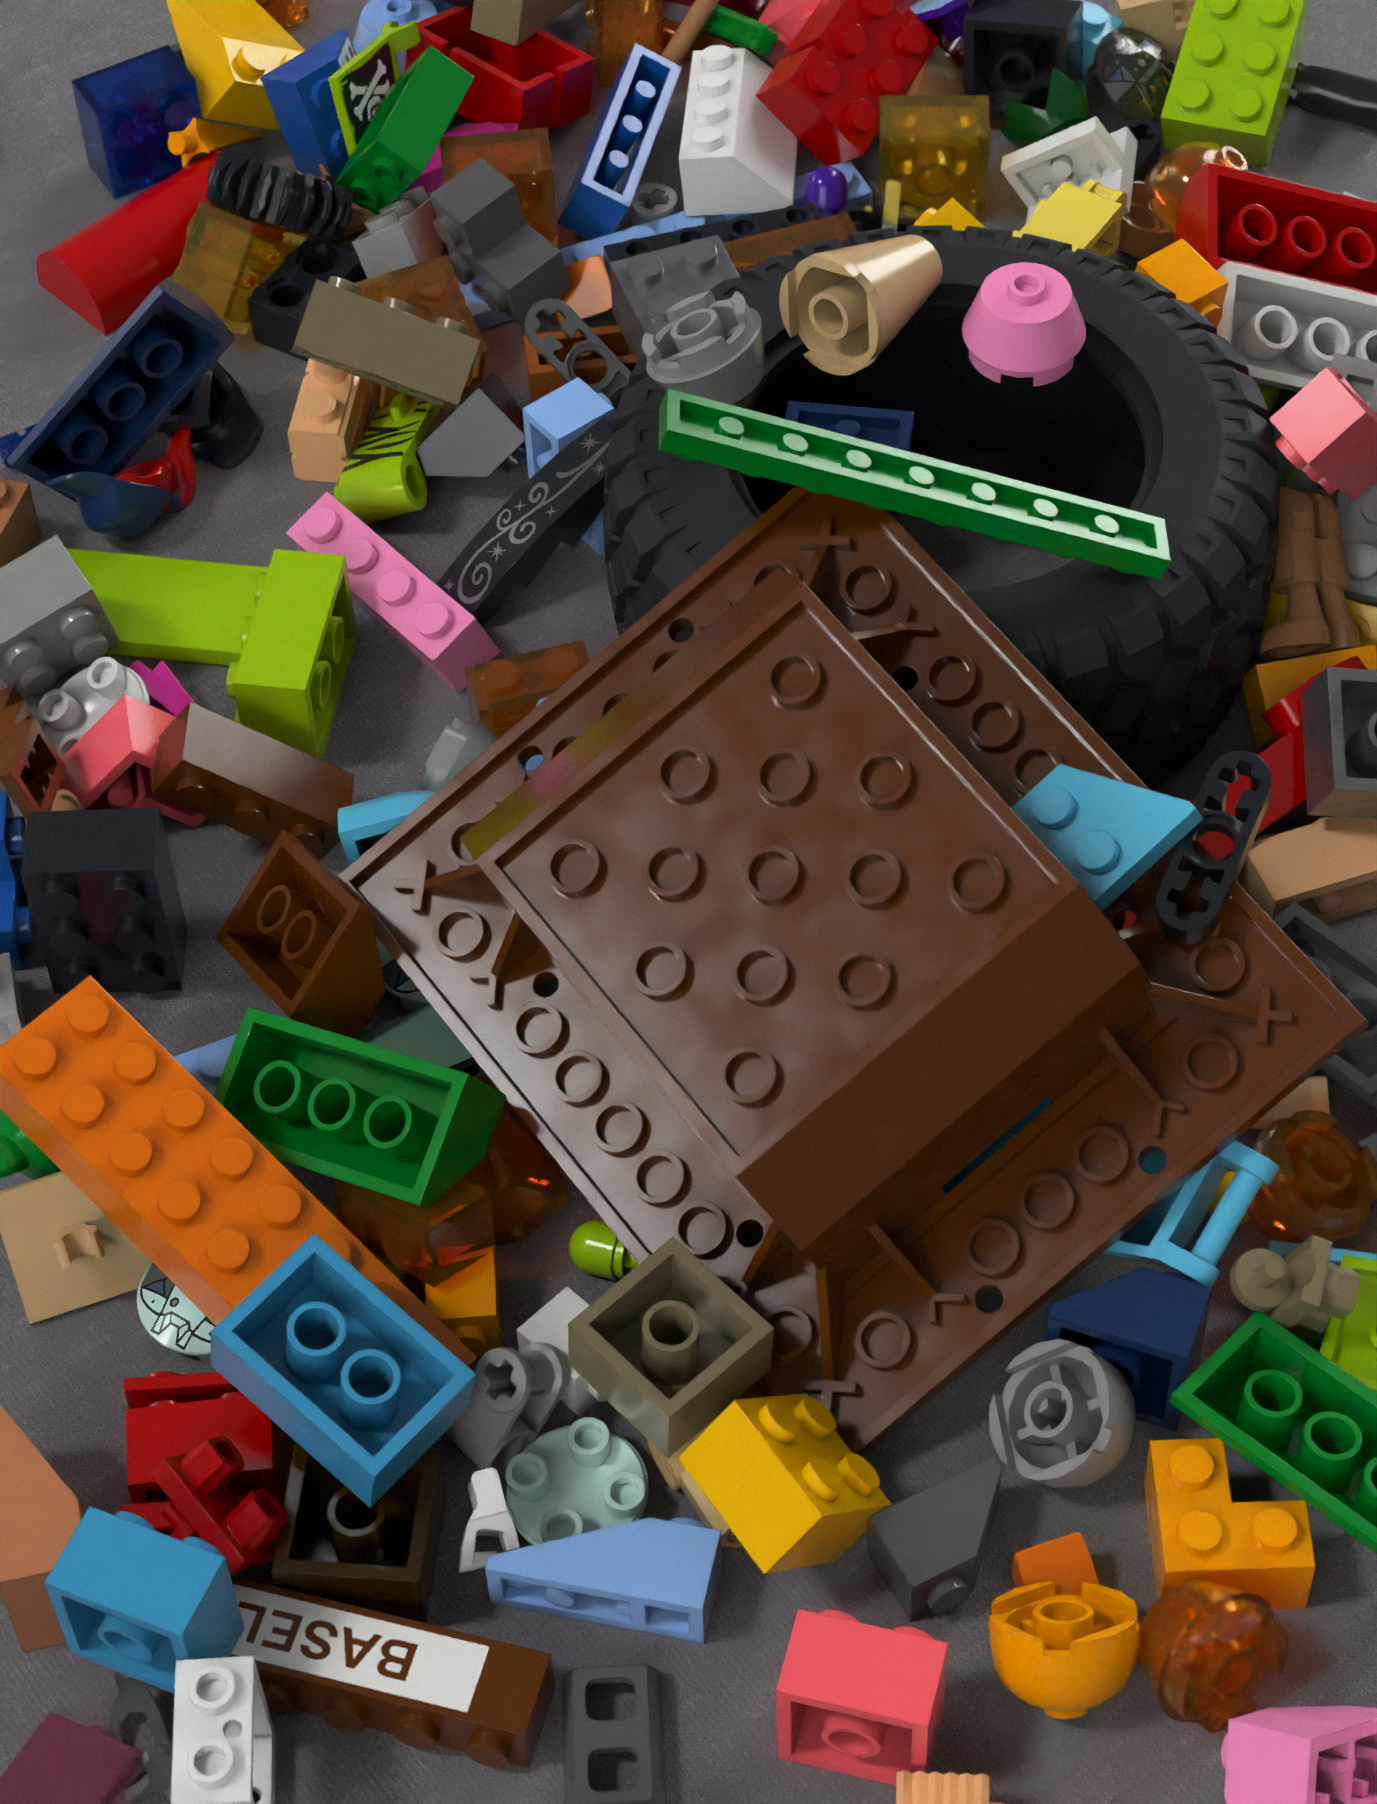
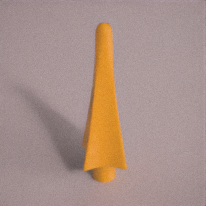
(204, 137)

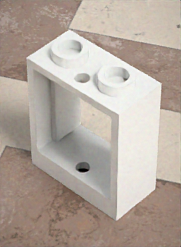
(221, 1734)

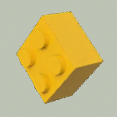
(785, 1481)

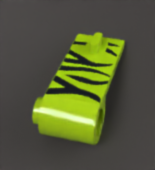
(383, 470)

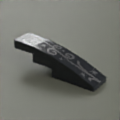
(528, 528)

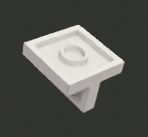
(1073, 157)

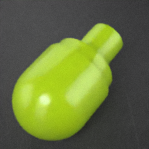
(599, 1251)

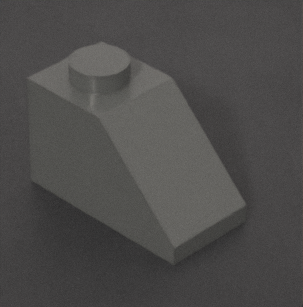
(936, 1540)

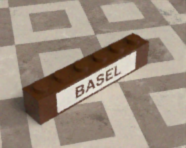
(395, 1674)

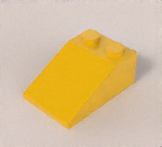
(227, 52)

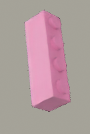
(396, 592)

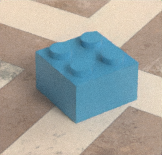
(142, 1598)

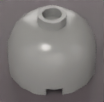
(1062, 1415)

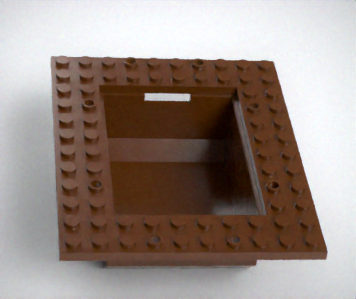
(835, 961)

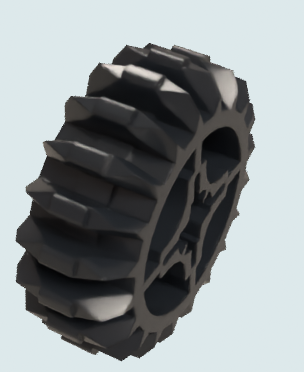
(279, 196)

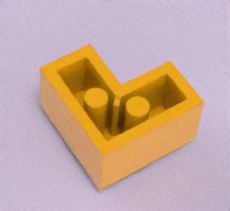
(1207, 1536)

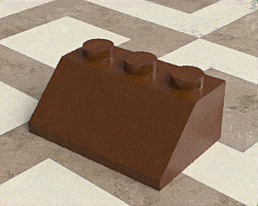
(307, 941)

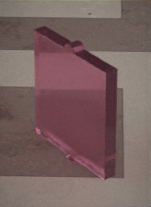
(68, 1766)

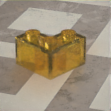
(229, 259)

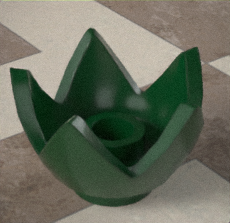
(1065, 107)

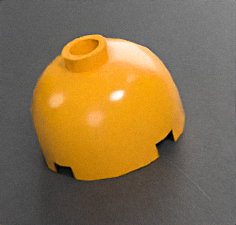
(1064, 1648)

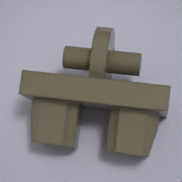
(1296, 1289)

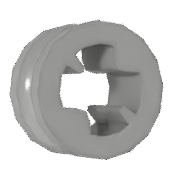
(652, 203)

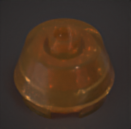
(1320, 1183)
(1209, 1651)

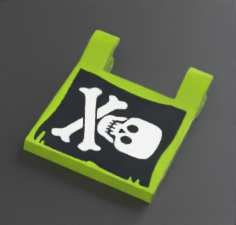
(367, 77)

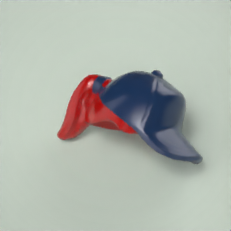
(135, 496)

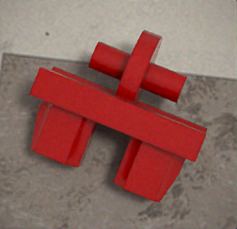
(208, 1509)

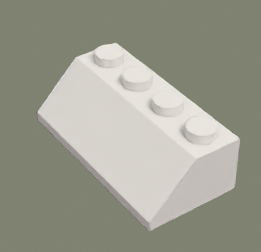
(732, 146)
(1293, 325)

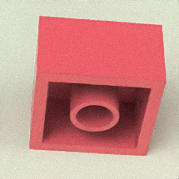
(860, 1696)

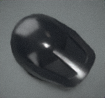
(220, 419)

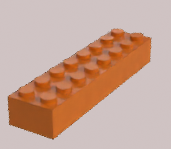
(170, 1159)

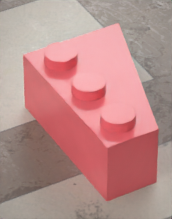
(1330, 434)

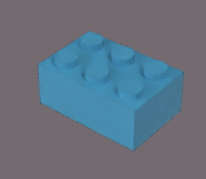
(341, 1369)

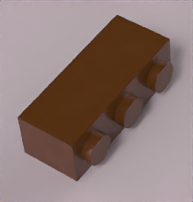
(250, 780)

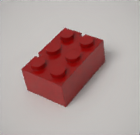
(530, 84)
(835, 92)

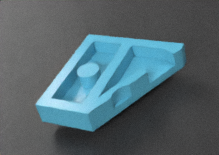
(1104, 827)

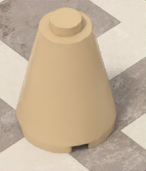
(857, 299)

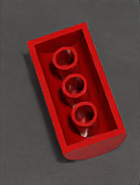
(1280, 227)
(126, 253)

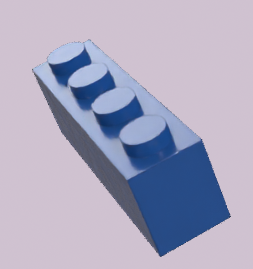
(619, 144)

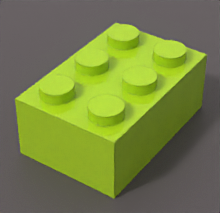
(1235, 75)
(295, 650)

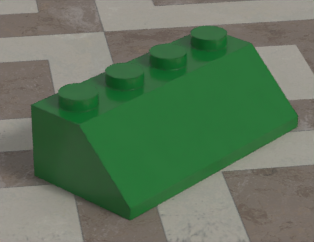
(357, 1108)
(1292, 1420)

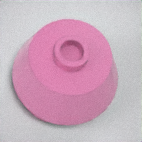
(1024, 324)

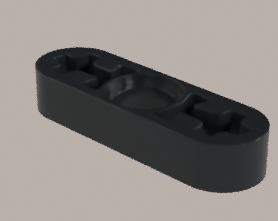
(1214, 897)

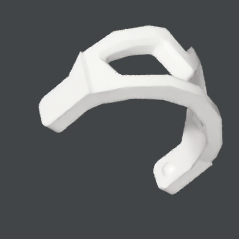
(488, 1518)

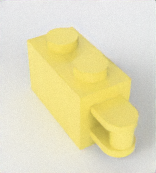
(1080, 217)

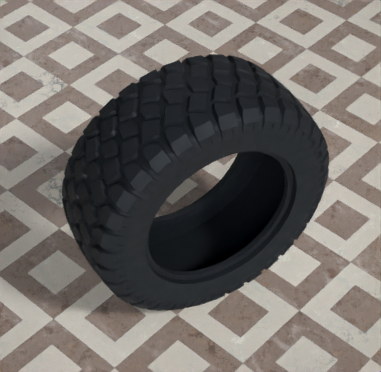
(1142, 421)

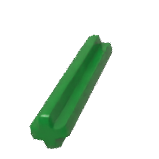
(741, 30)

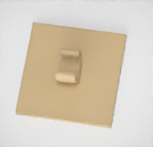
(64, 1248)

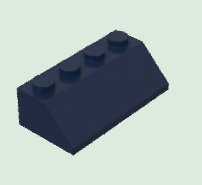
(127, 388)

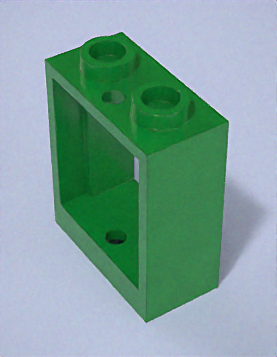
(405, 130)

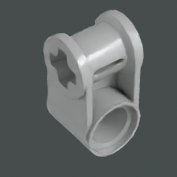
(509, 1403)

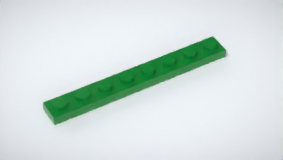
(912, 484)

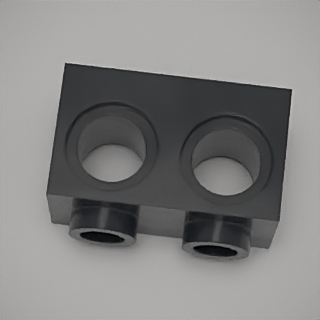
(281, 300)

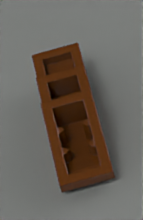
(28, 760)

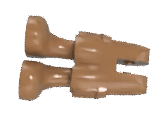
(1314, 576)

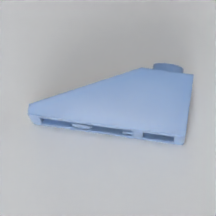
(625, 1576)

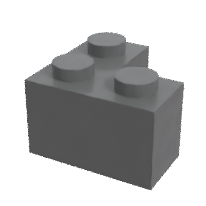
(494, 243)

